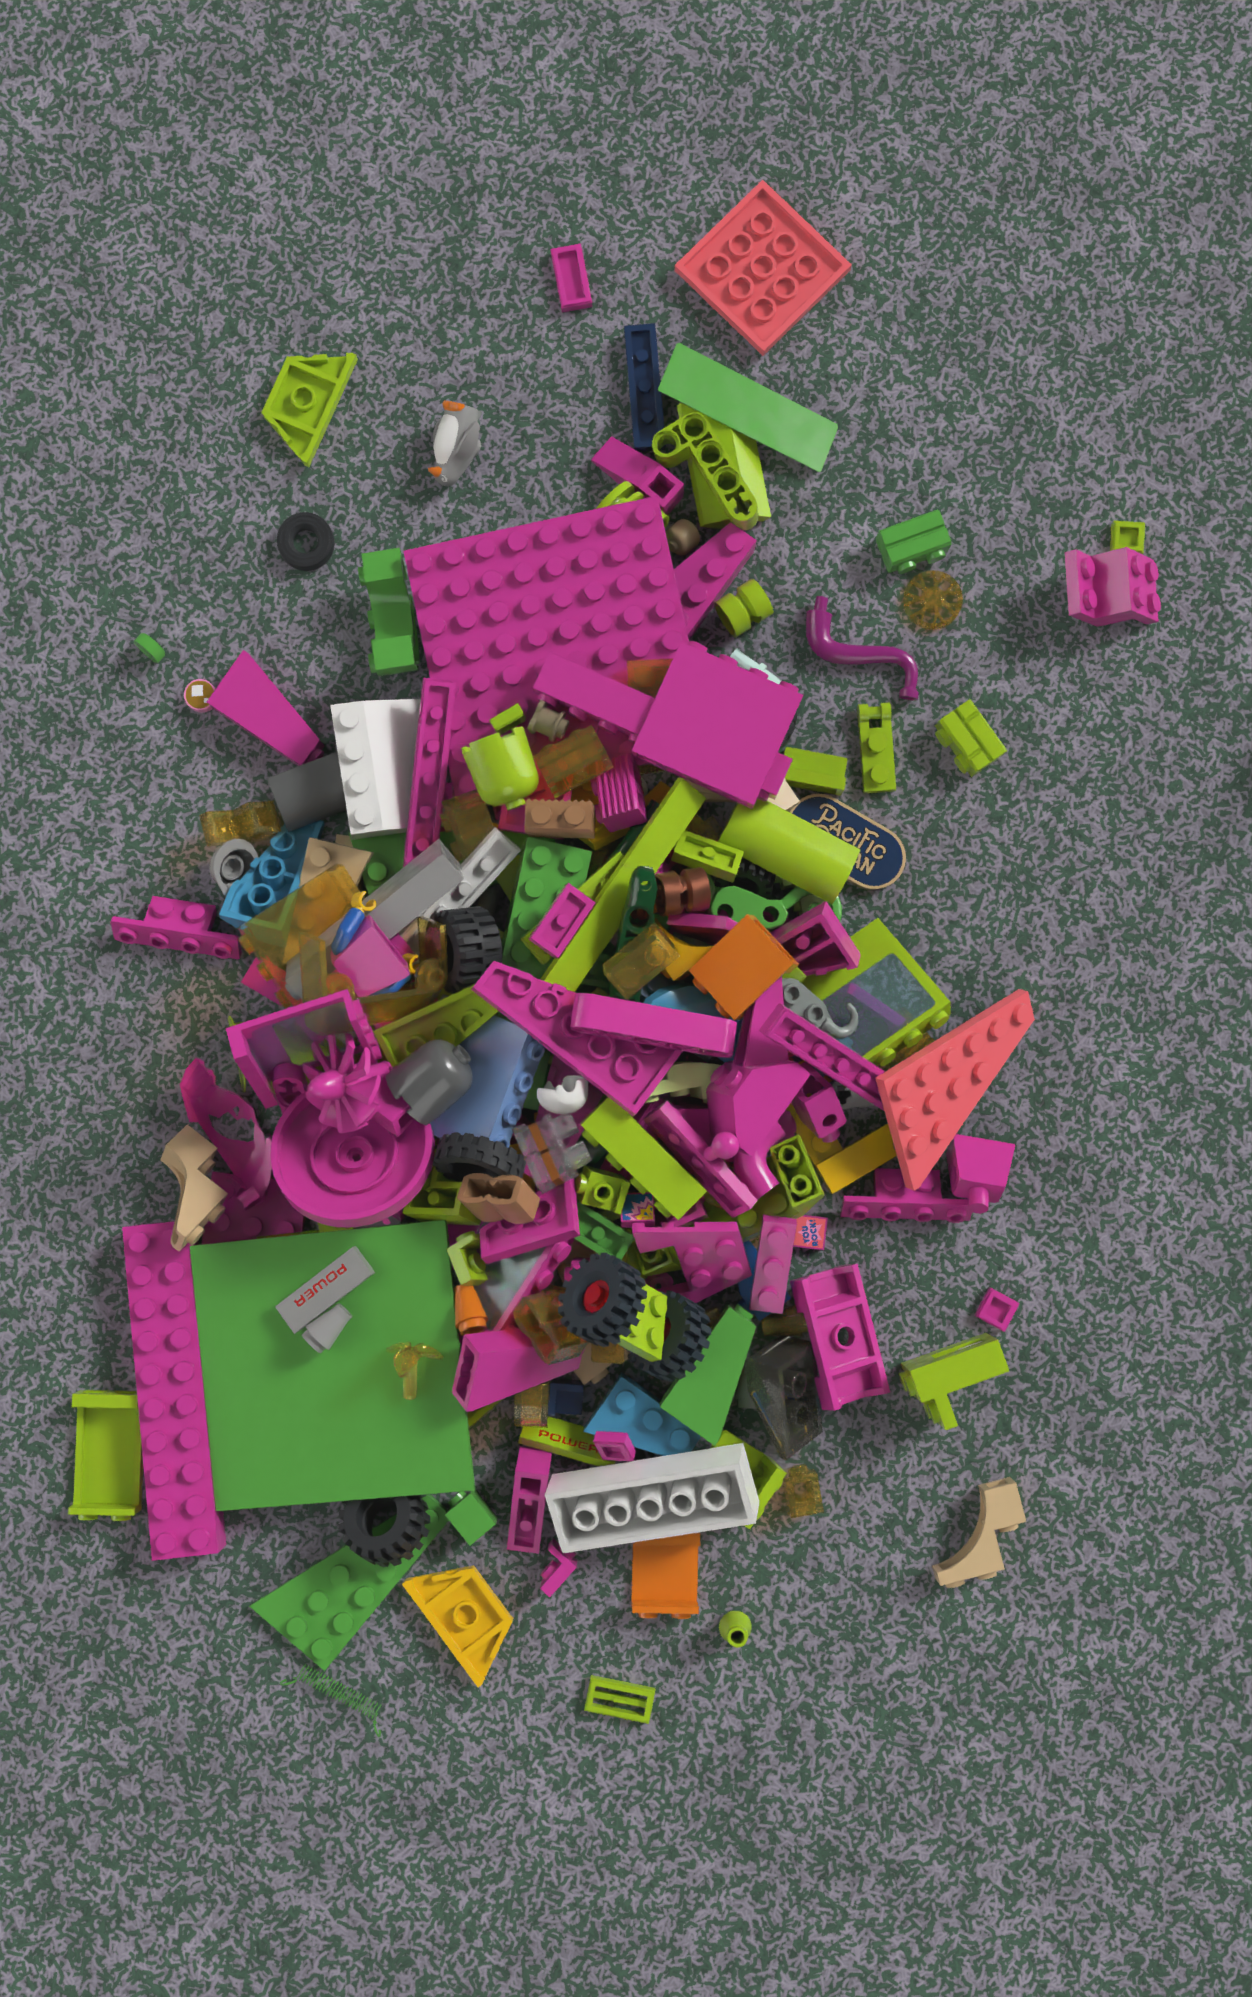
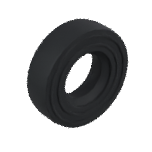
(301, 522)

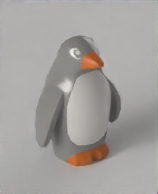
(455, 442)

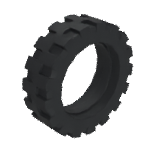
(466, 1154)

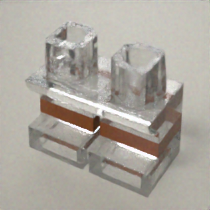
(547, 1153)

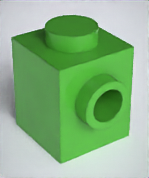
(470, 1515)

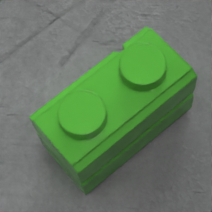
(914, 542)

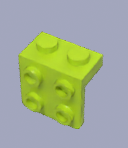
(765, 1471)

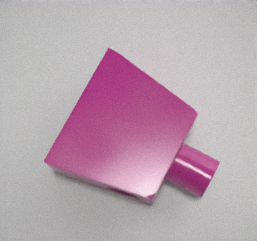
(821, 1110)
(978, 1170)

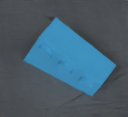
(637, 1412)

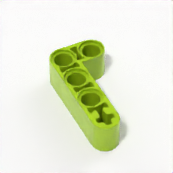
(713, 473)

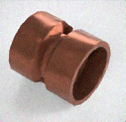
(682, 891)

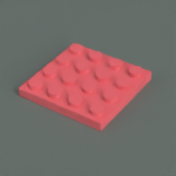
(762, 267)

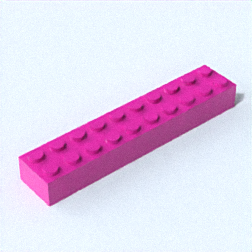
(170, 1396)

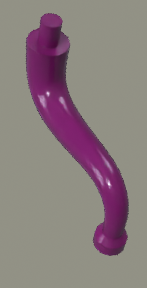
(818, 637)

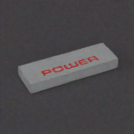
(325, 1289)

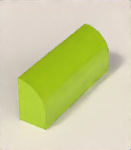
(791, 848)

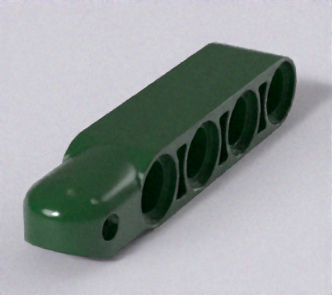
(638, 897)

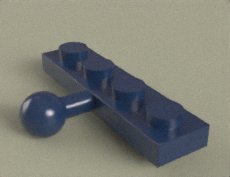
(643, 384)

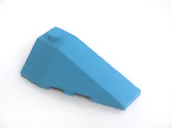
(270, 875)

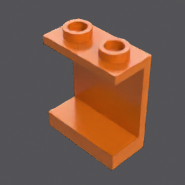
(742, 967)
(665, 1576)

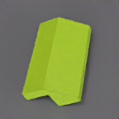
(745, 457)

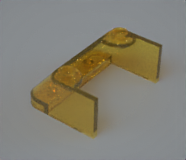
(429, 975)

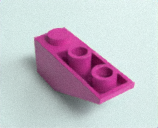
(647, 475)

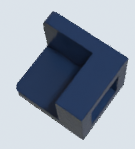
(566, 1397)

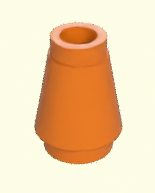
(469, 1312)

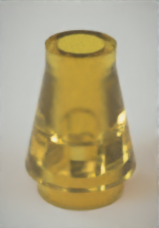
(785, 1324)

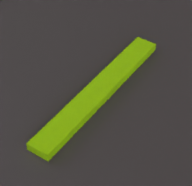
(605, 916)

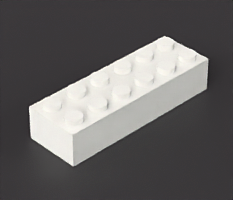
(653, 1498)

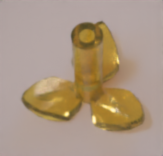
(406, 1363)

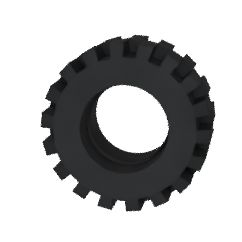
(471, 945)
(395, 1543)

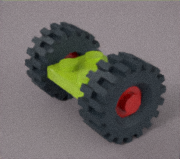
(615, 1305)

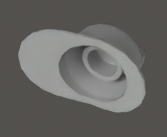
(231, 862)

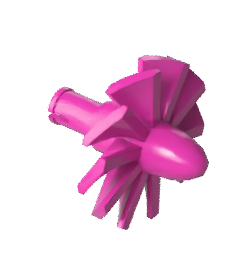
(345, 1089)

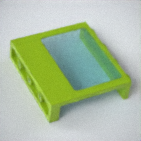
(889, 992)

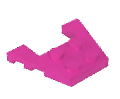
(708, 1253)

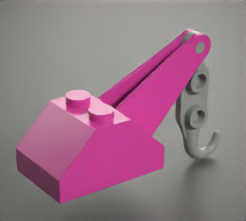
(761, 1082)

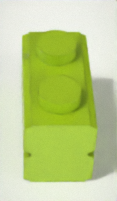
(969, 738)

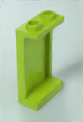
(107, 1455)

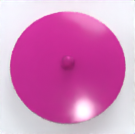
(347, 1175)

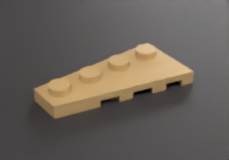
(324, 854)

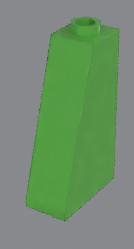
(706, 1394)

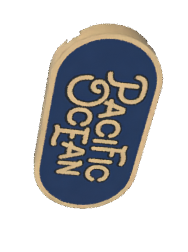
(881, 850)

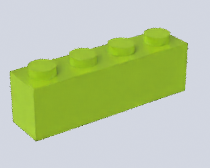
(643, 1158)

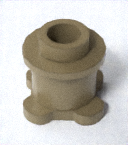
(548, 722)

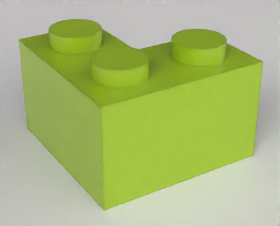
(439, 1202)

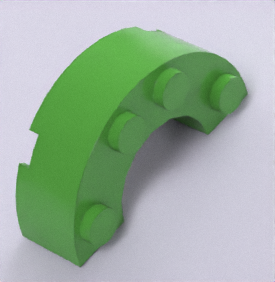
(392, 613)

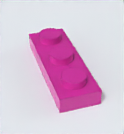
(772, 1264)

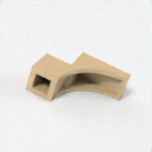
(981, 1555)

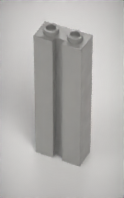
(397, 902)

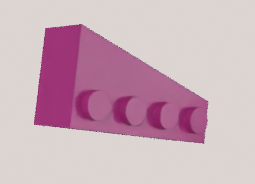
(710, 572)

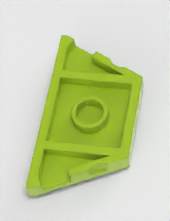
(307, 399)

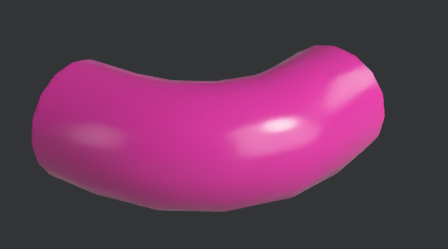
(754, 1170)

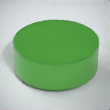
(149, 647)

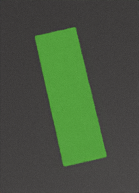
(748, 407)

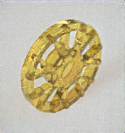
(932, 599)

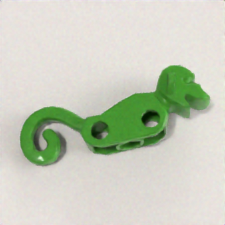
(740, 902)

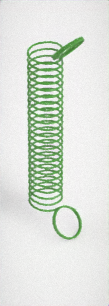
(374, 1721)

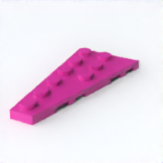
(544, 1010)

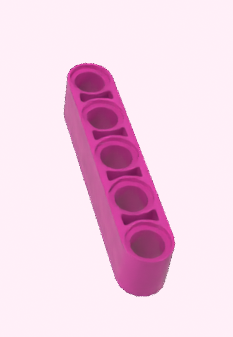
(653, 1025)

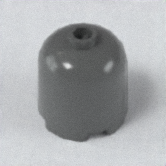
(431, 1079)

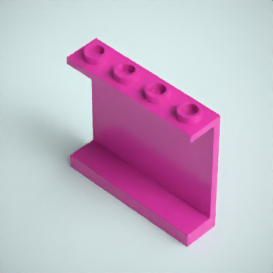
(717, 723)

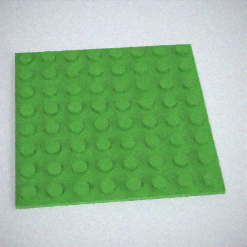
(333, 1422)

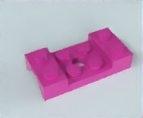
(835, 1301)

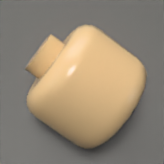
(682, 537)

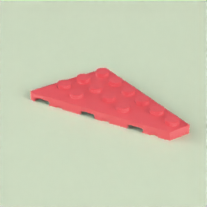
(942, 1083)

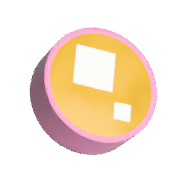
(197, 694)

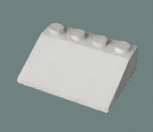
(376, 763)

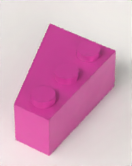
(818, 941)

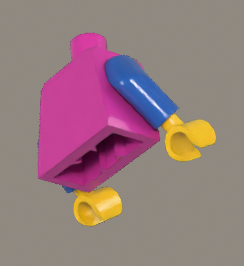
(367, 953)

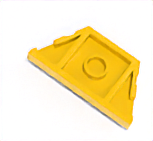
(464, 1615)

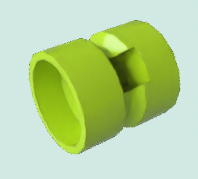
(743, 608)

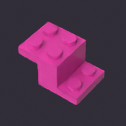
(1112, 587)

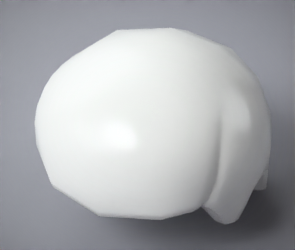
(565, 1097)

